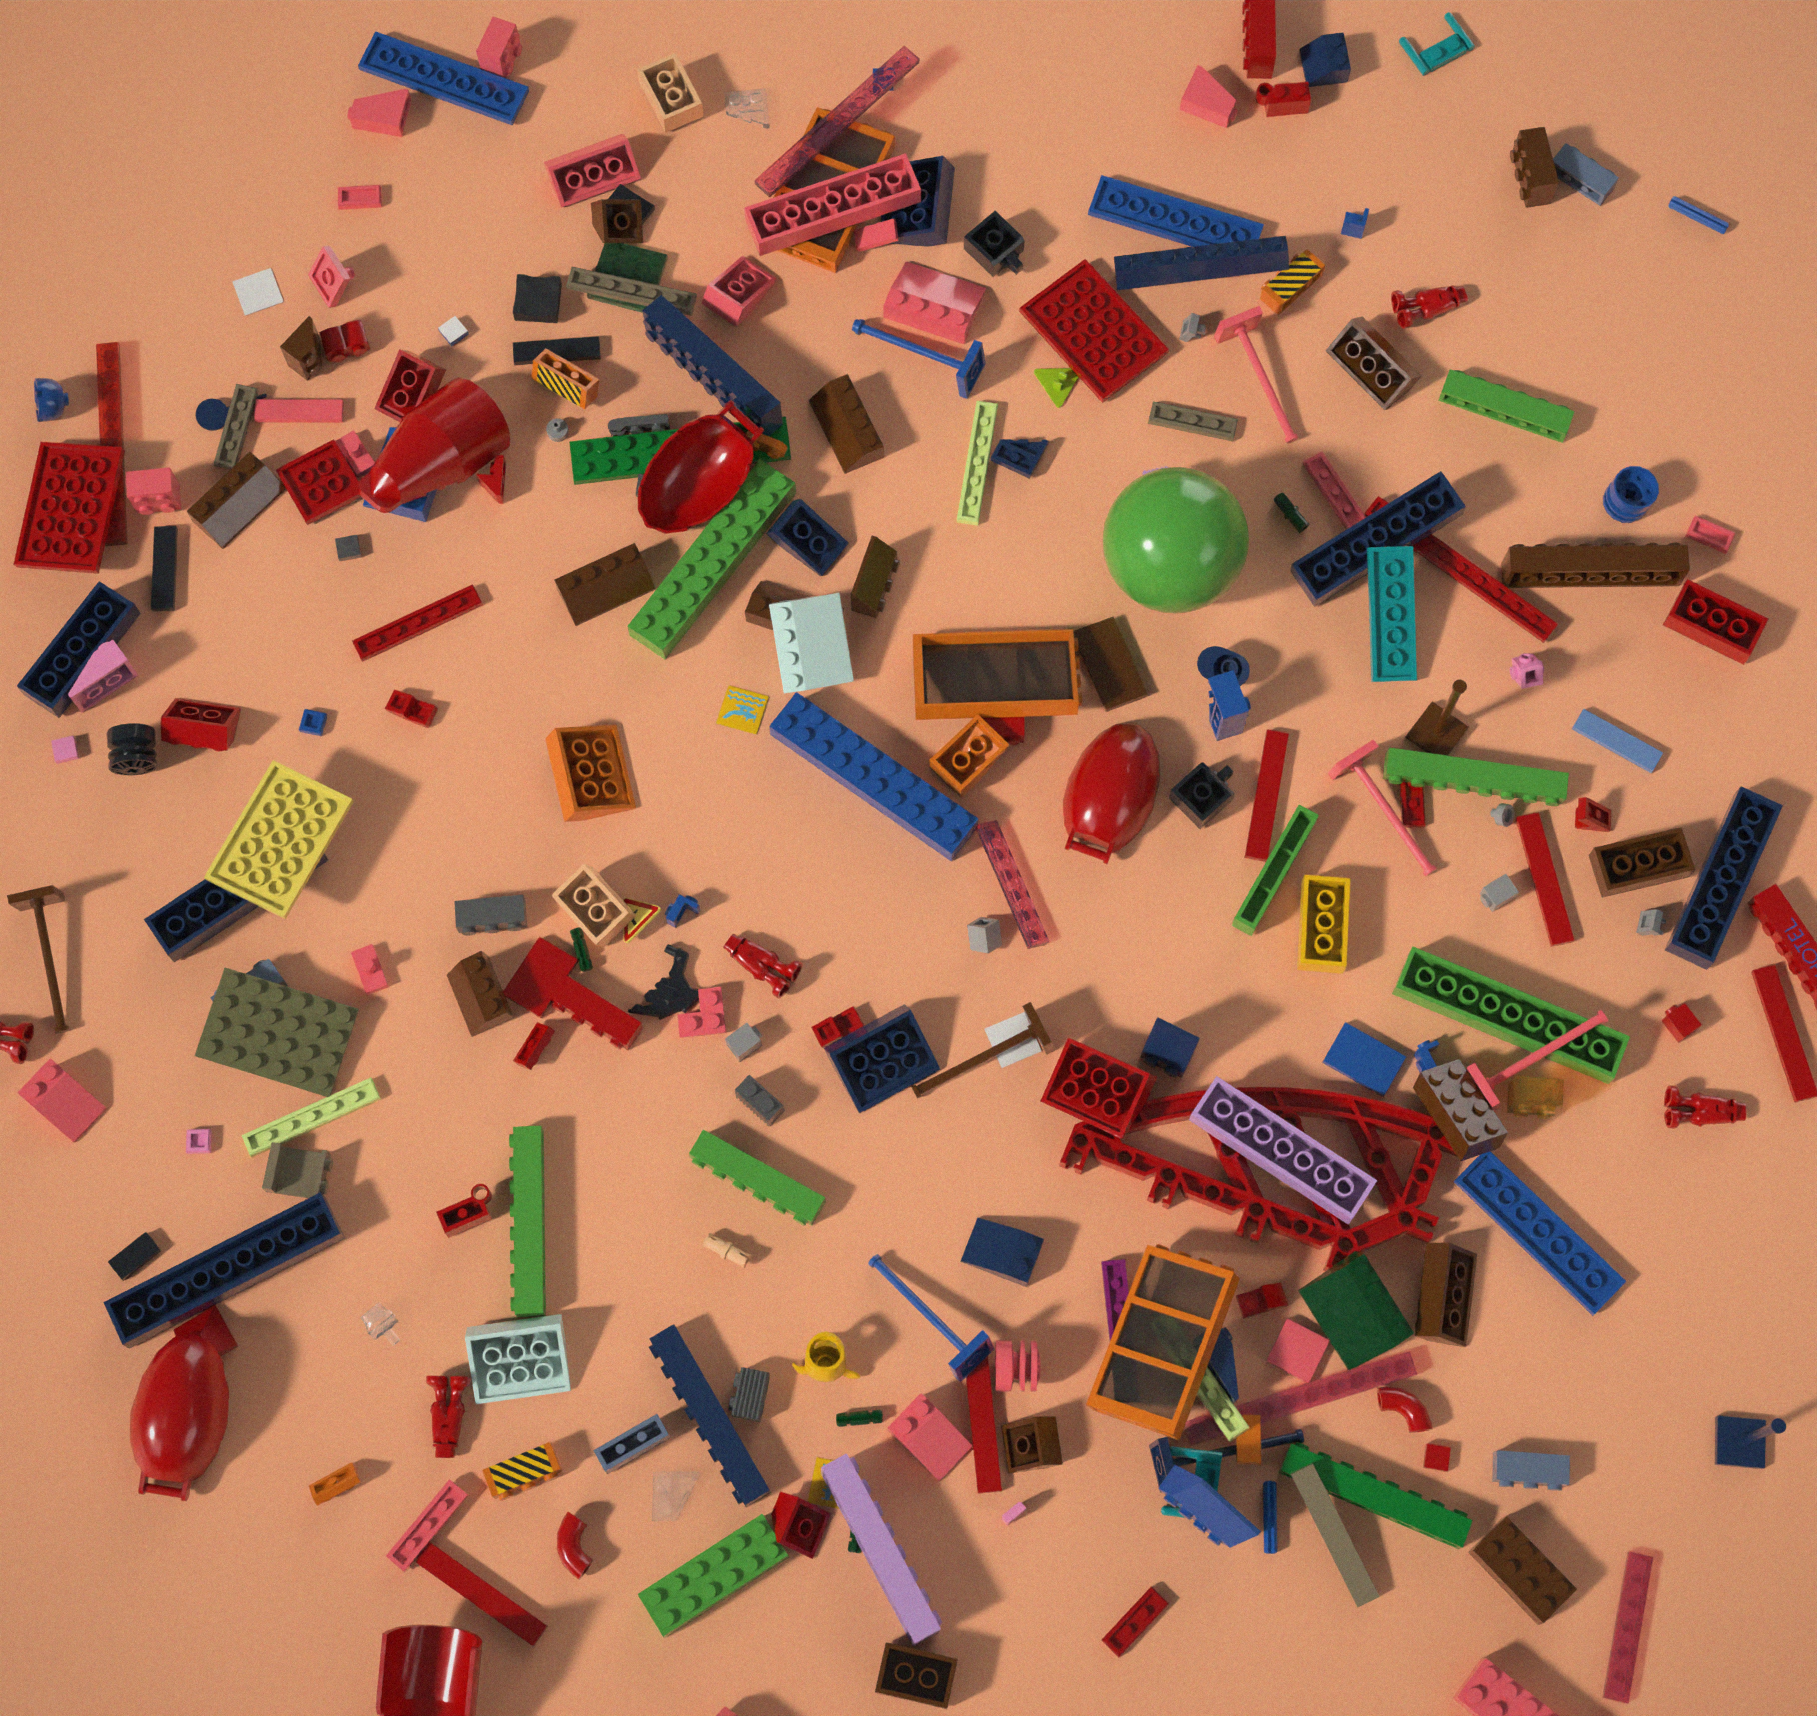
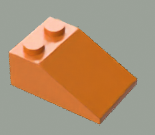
(968, 755)

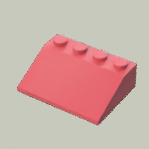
(933, 302)

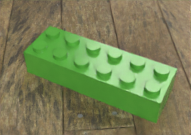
(713, 1576)

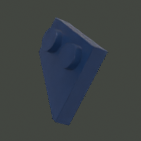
(1019, 455)

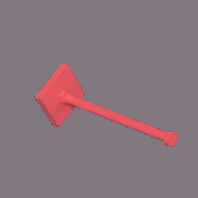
(1239, 326)
(1354, 762)
(1487, 1085)

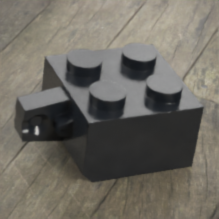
(995, 245)
(1203, 793)

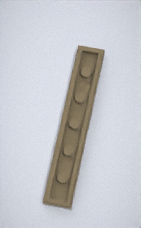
(628, 289)
(1335, 1534)

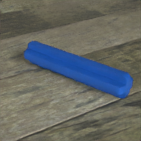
(1698, 215)
(1270, 1517)

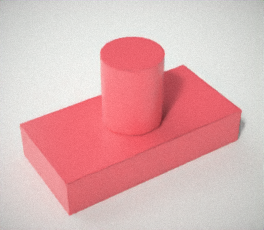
(355, 453)
(369, 969)

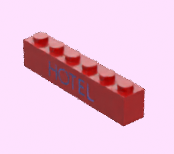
(1789, 935)

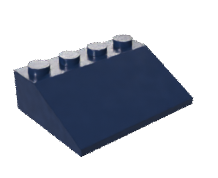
(927, 221)
(882, 1058)

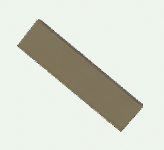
(1193, 421)
(236, 426)

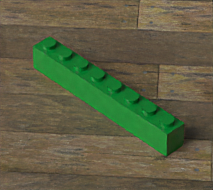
(1380, 1497)

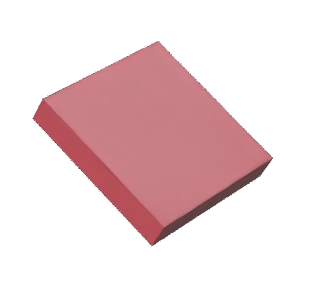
(1297, 1351)

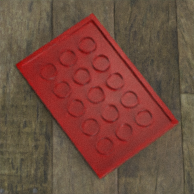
(1093, 330)
(69, 507)

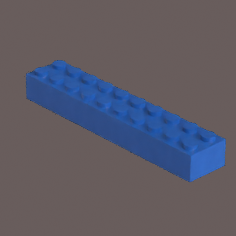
(873, 776)

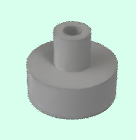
(557, 430)
(1503, 814)

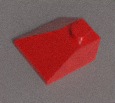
(210, 1327)
(798, 1524)

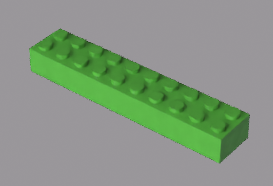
(711, 560)
(1508, 1014)

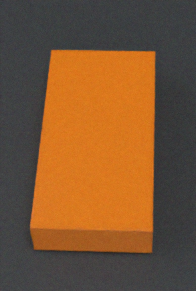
(1249, 1443)

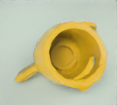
(826, 1359)

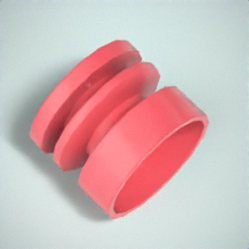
(1016, 1366)

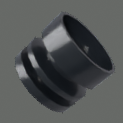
(131, 749)

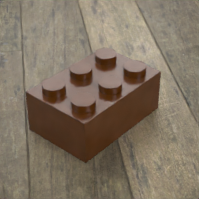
(1534, 167)
(916, 1675)

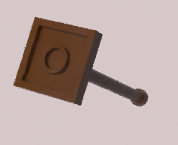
(1436, 728)
(36, 900)
(1034, 1030)

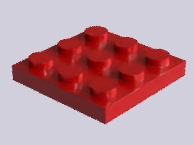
(320, 482)

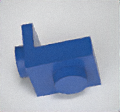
(675, 911)
(1423, 1057)

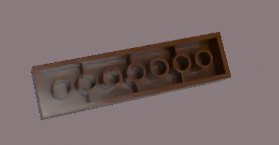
(1595, 565)

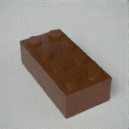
(1641, 862)
(1460, 1110)
(1522, 1570)

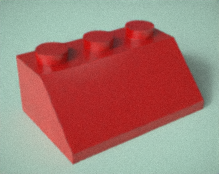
(199, 724)

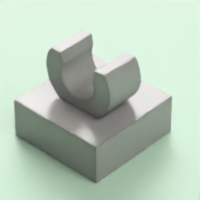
(1192, 328)
(1650, 922)

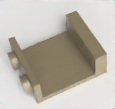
(296, 1171)

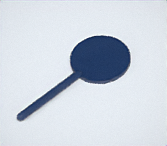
(213, 413)

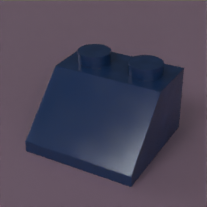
(1326, 60)

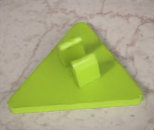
(1057, 383)

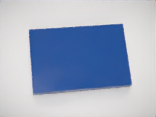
(1364, 1059)

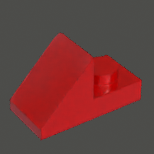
(495, 483)
(1592, 816)
(1262, 1300)

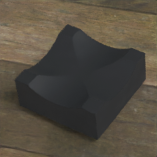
(537, 299)

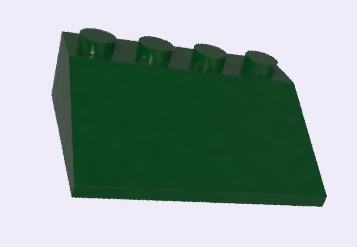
(1355, 1310)

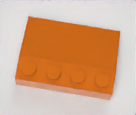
(589, 772)

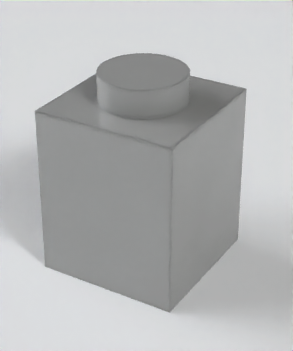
(1498, 893)
(744, 1041)

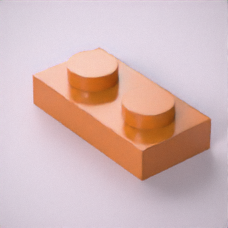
(334, 1484)

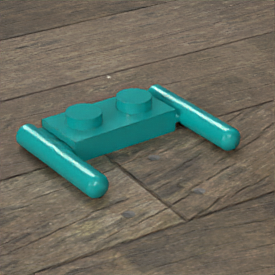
(1441, 52)
(1207, 1467)

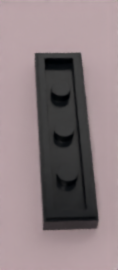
(569, 349)
(164, 568)

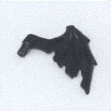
(671, 994)

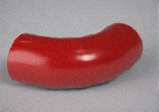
(1407, 1405)
(569, 1546)

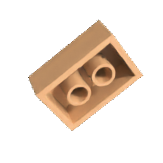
(670, 92)
(593, 905)

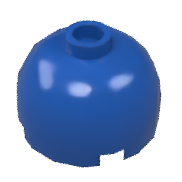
(49, 399)

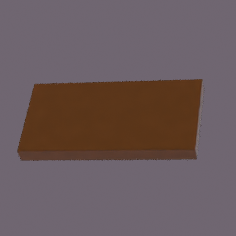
(1110, 664)

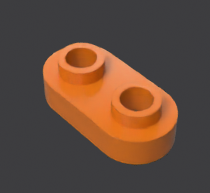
(771, 446)

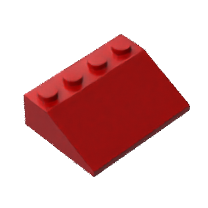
(1098, 1088)

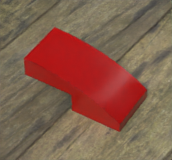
(411, 709)
(837, 1027)

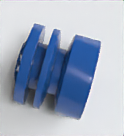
(1630, 494)

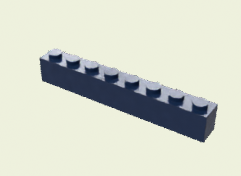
(1201, 262)
(710, 1416)

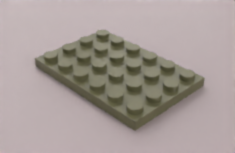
(277, 1032)

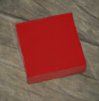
(1436, 1457)

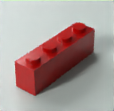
(595, 1012)

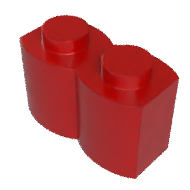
(345, 341)

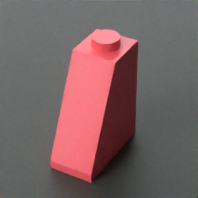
(1208, 99)
(381, 112)

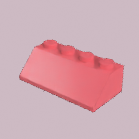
(592, 170)

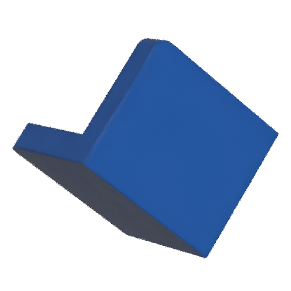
(1354, 224)

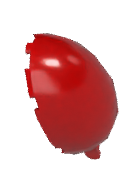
(696, 471)
(1111, 790)
(179, 1415)

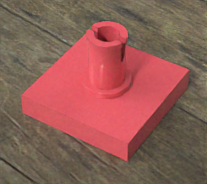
(330, 276)

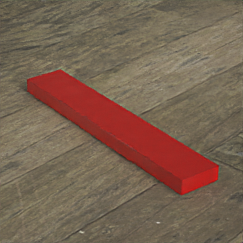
(417, 623)
(1266, 795)
(1544, 879)
(1784, 1033)
(983, 1429)
(481, 1594)

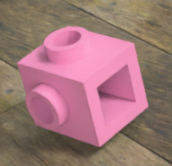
(1527, 670)

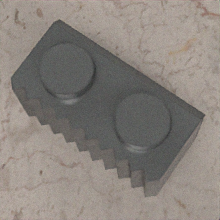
(759, 1100)
(750, 1394)

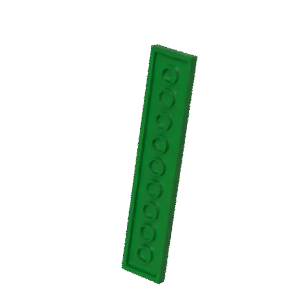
(629, 454)

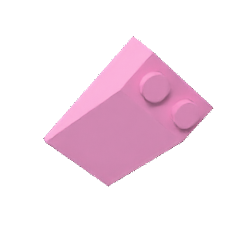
(101, 676)

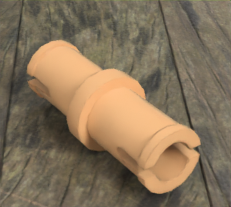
(726, 1250)

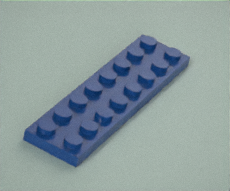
(443, 78)
(1168, 215)
(1540, 1232)

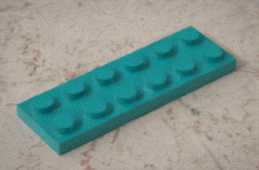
(1392, 614)

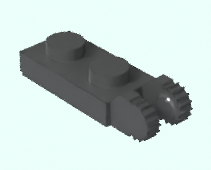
(638, 424)

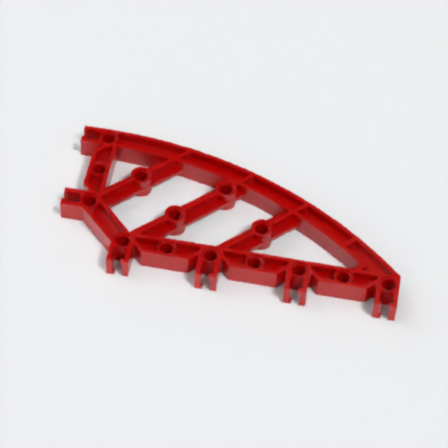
(1362, 1118)

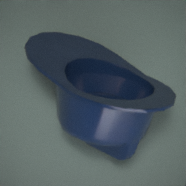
(1219, 660)

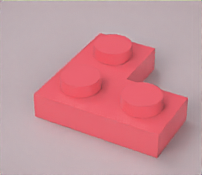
(709, 1019)

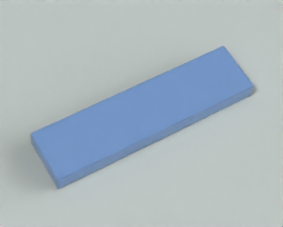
(1617, 741)

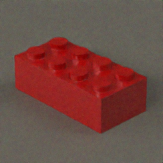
(1260, 38)
(1715, 621)

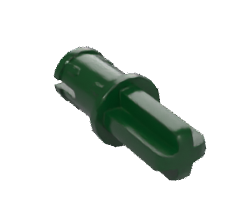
(1291, 512)

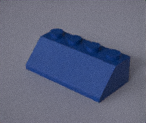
(1207, 1508)

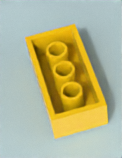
(1323, 924)

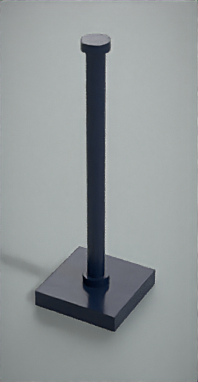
(1743, 1440)
(1164, 1462)

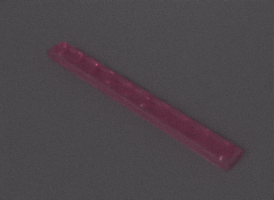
(837, 121)
(1310, 1395)

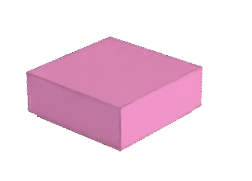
(65, 749)
(198, 1141)
(1013, 1513)

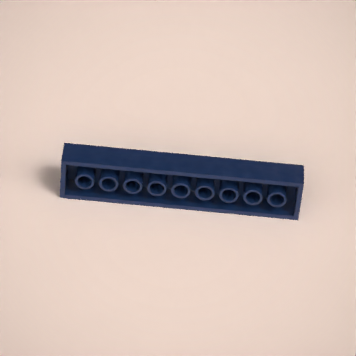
(224, 1270)

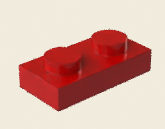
(534, 1046)

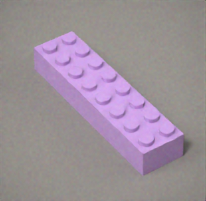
(1282, 1150)
(880, 1550)

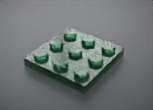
(629, 263)

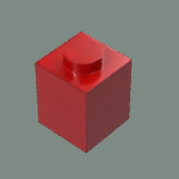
(1681, 1022)

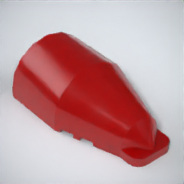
(437, 446)
(428, 1671)

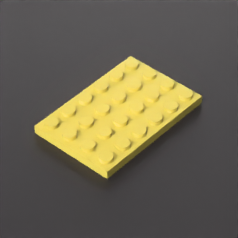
(279, 839)

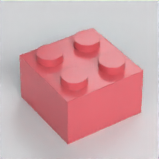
(499, 47)
(153, 491)

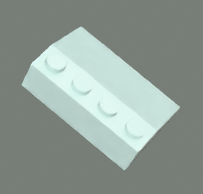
(811, 642)
(518, 1359)

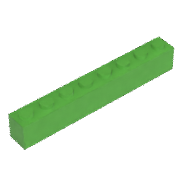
(1475, 776)
(529, 1221)

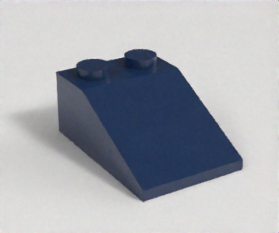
(807, 537)
(1169, 1048)
(1002, 1251)
(1223, 1364)

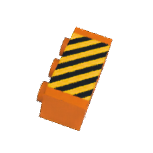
(1292, 283)
(565, 378)
(522, 1471)

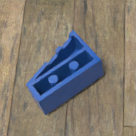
(1229, 706)

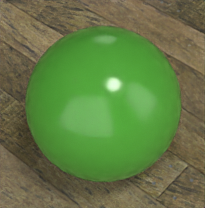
(1175, 540)

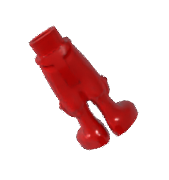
(1431, 303)
(758, 960)
(16, 1049)
(1706, 1109)
(447, 1419)

